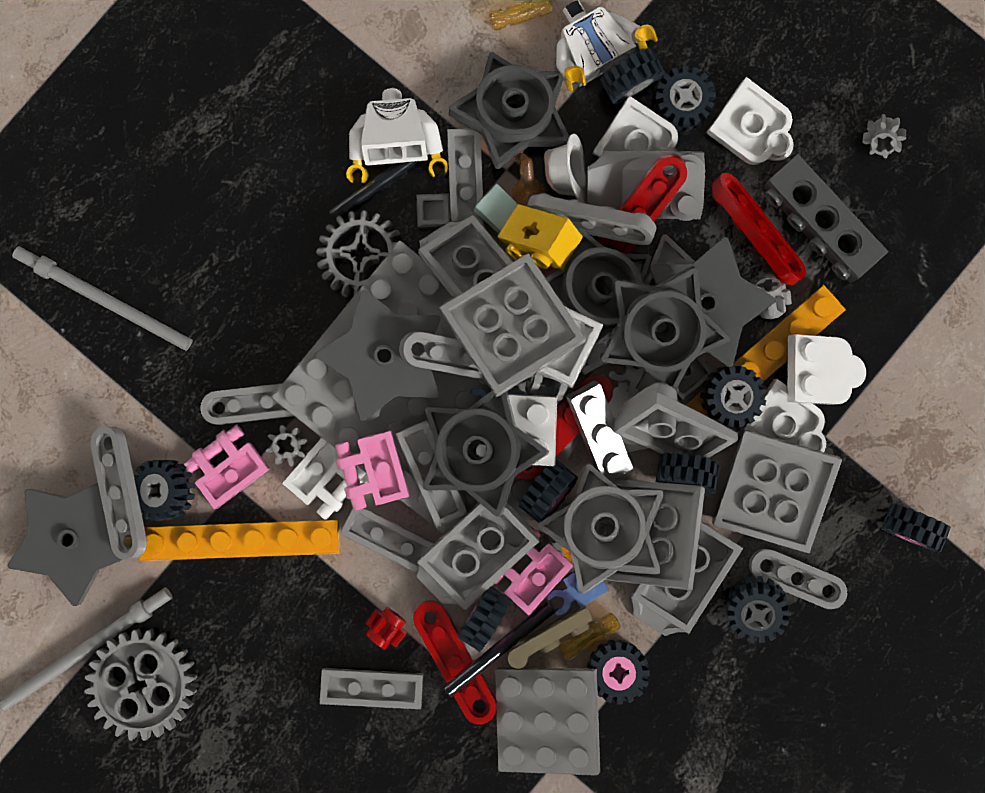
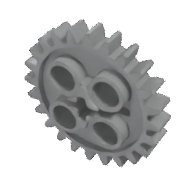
(112, 694)

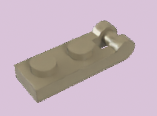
(548, 636)

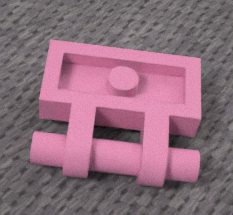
(382, 468)
(232, 474)
(538, 577)

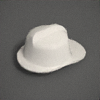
(566, 169)

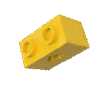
(543, 235)

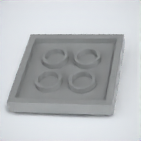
(512, 325)
(776, 490)
(672, 533)
(547, 720)

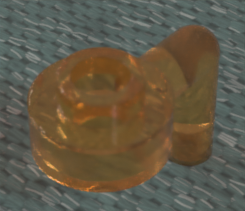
(527, 183)

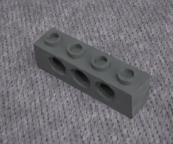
(842, 223)

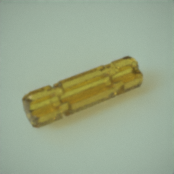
(519, 13)
(590, 637)

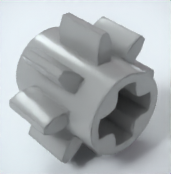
(884, 136)
(777, 290)
(278, 449)

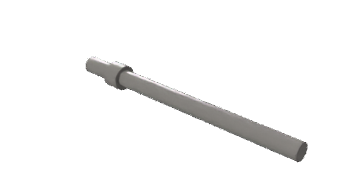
(48, 269)
(137, 614)

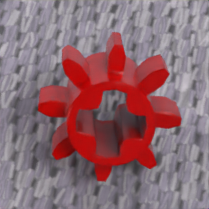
(385, 628)

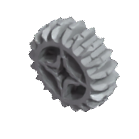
(345, 253)

